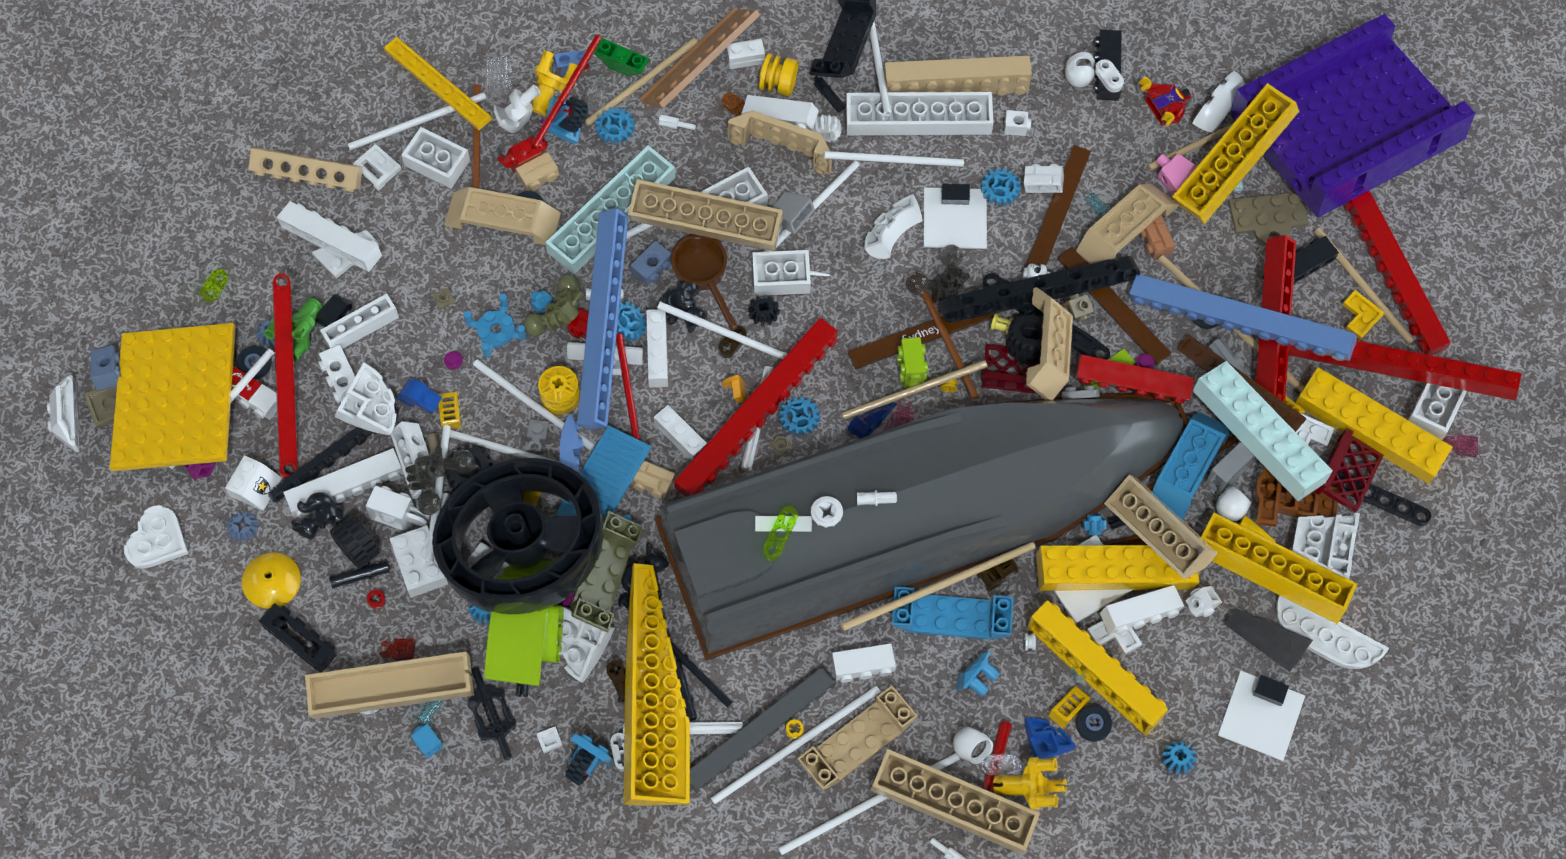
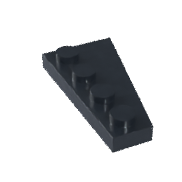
(1274, 641)

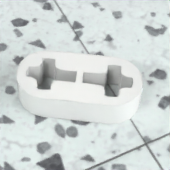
(615, 750)

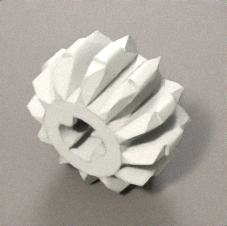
(828, 126)

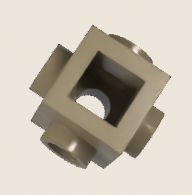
(1078, 307)

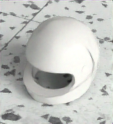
(1080, 75)
(1232, 504)
(965, 742)

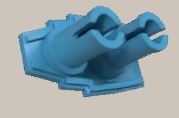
(969, 678)

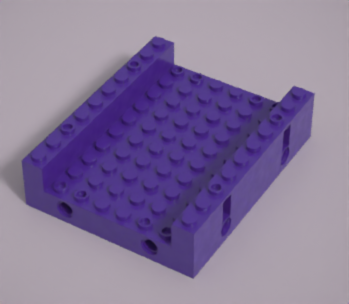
(1358, 119)

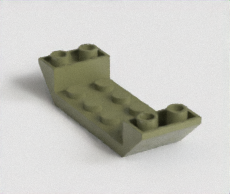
(596, 595)

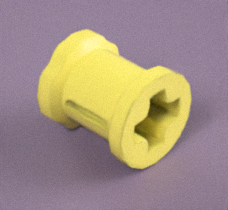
(1000, 323)

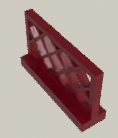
(1002, 379)
(1336, 459)

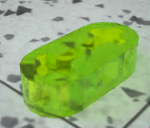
(214, 285)

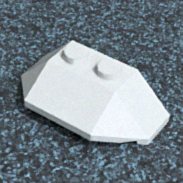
(64, 413)

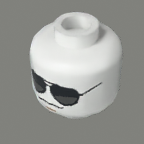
(1034, 270)

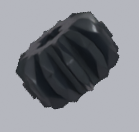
(766, 316)

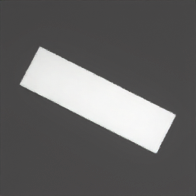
(766, 523)

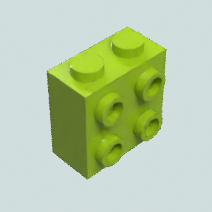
(912, 362)

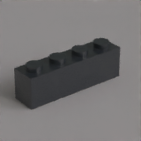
(1109, 48)
(1313, 257)

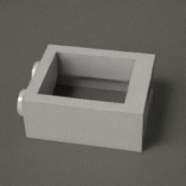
(1230, 468)

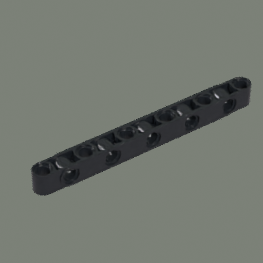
(1054, 284)

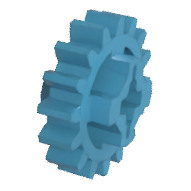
(615, 125)
(1000, 187)
(630, 321)
(798, 408)

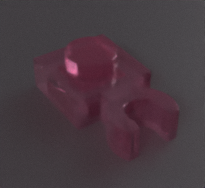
(904, 415)
(1464, 445)

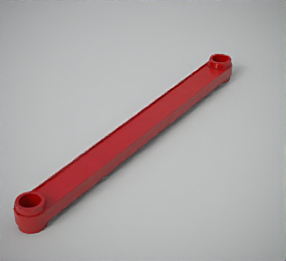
(284, 375)

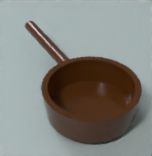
(702, 262)

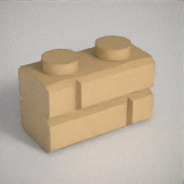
(537, 172)
(654, 479)

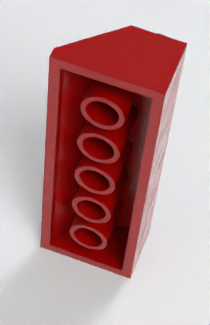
(1133, 378)

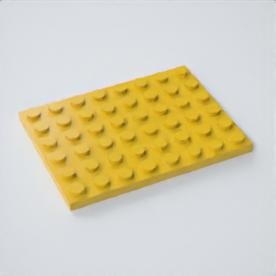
(173, 397)

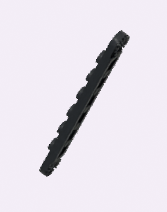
(1080, 339)
(323, 460)

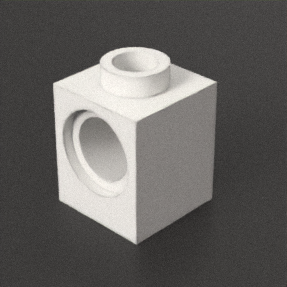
(1016, 117)

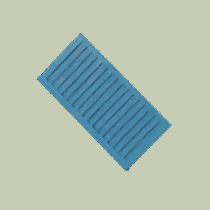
(611, 469)

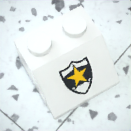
(252, 483)

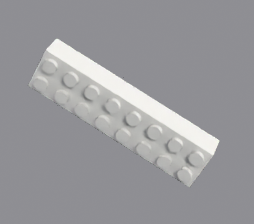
(920, 113)

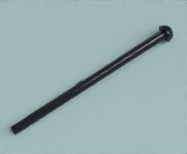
(624, 601)

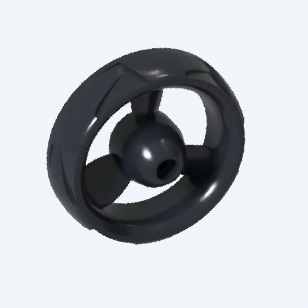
(520, 536)

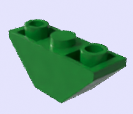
(620, 58)

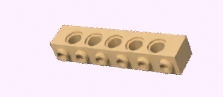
(260, 156)

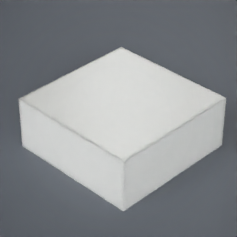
(549, 739)

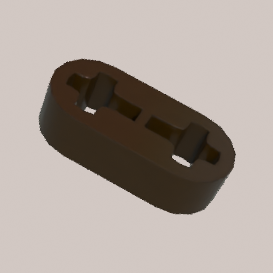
(735, 345)

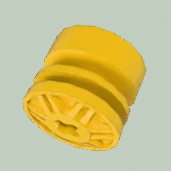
(778, 75)
(561, 399)

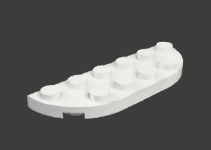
(1330, 640)

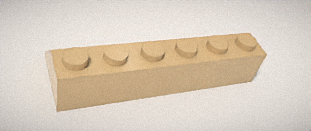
(1160, 527)

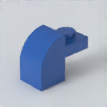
(418, 394)

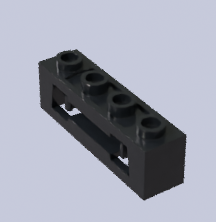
(274, 617)

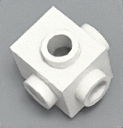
(1203, 601)

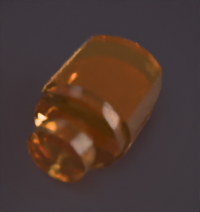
(733, 103)

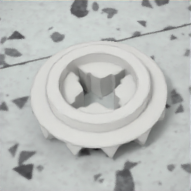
(823, 504)

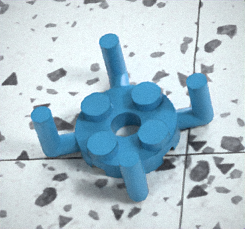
(490, 319)

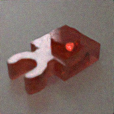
(400, 649)

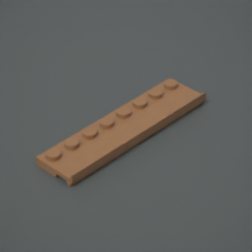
(698, 57)

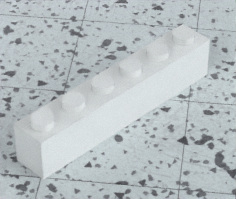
(329, 236)
(348, 480)

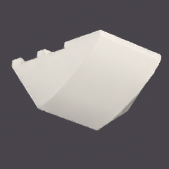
(1327, 541)

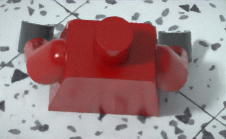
(520, 153)

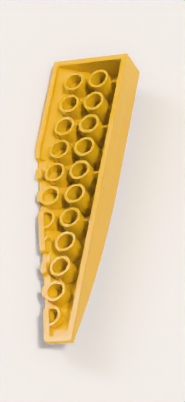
(654, 707)

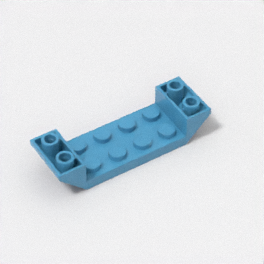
(1190, 462)
(954, 616)

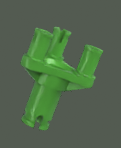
(302, 324)

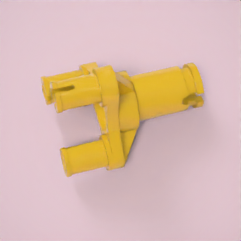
(548, 82)
(1033, 784)

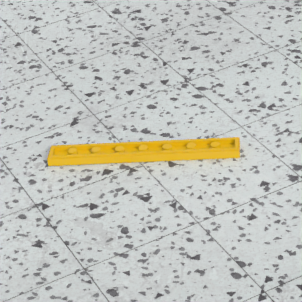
(438, 83)

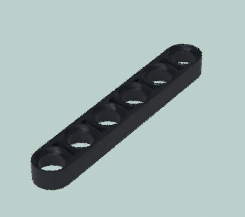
(1395, 501)

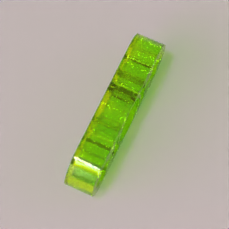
(779, 548)

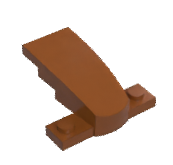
(1274, 498)

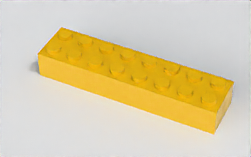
(1236, 153)
(1374, 425)
(1106, 569)
(1278, 569)
(1101, 670)

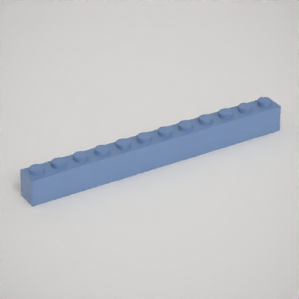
(1243, 317)
(602, 320)

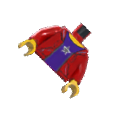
(1165, 101)

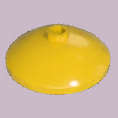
(279, 588)

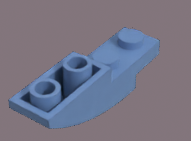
(570, 444)

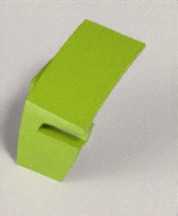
(523, 641)

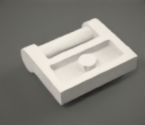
(381, 163)

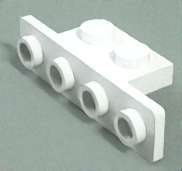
(634, 355)

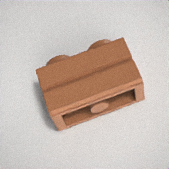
(1157, 238)

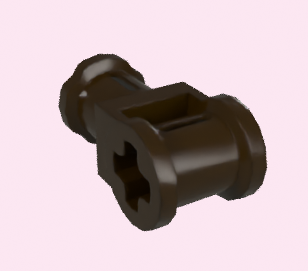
(996, 575)
(617, 680)

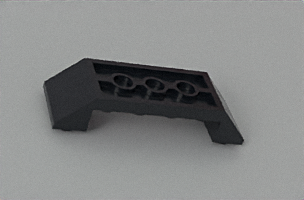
(847, 39)

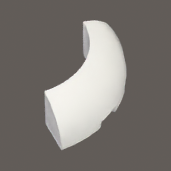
(1216, 109)
(891, 226)

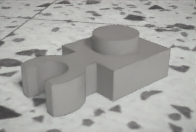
(537, 432)

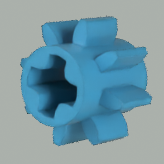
(540, 300)
(1094, 524)

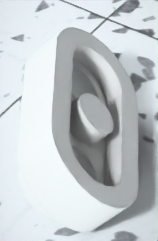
(1108, 74)

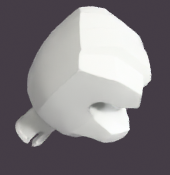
(519, 111)

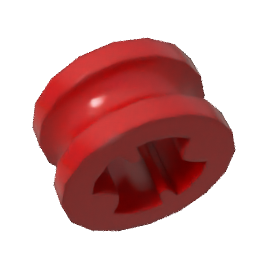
(374, 605)

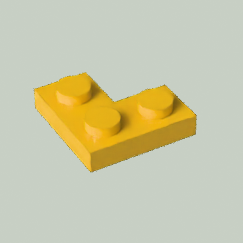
(1366, 314)

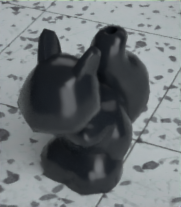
(683, 299)
(325, 513)
(653, 558)

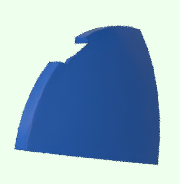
(1041, 733)

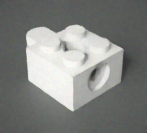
(394, 509)

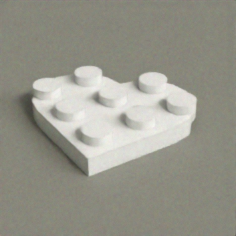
(156, 540)

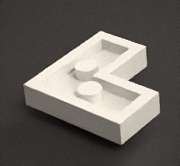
(1315, 431)
(1127, 641)

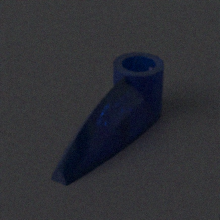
(869, 422)

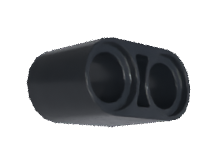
(333, 310)

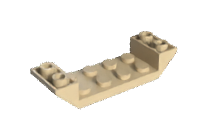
(782, 133)
(503, 213)
(1124, 223)
(1054, 366)
(858, 739)

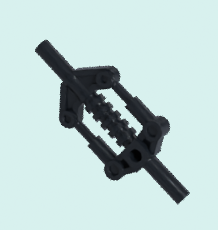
(498, 730)

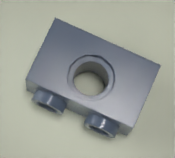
(653, 254)
(105, 367)

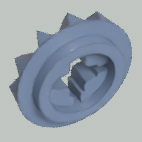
(246, 532)

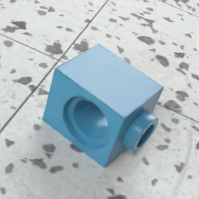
(426, 740)

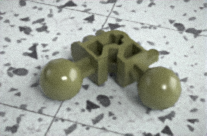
(561, 312)

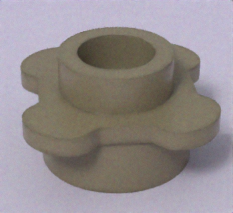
(443, 303)
(781, 439)

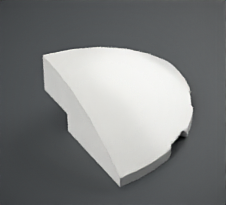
(368, 403)
(581, 645)

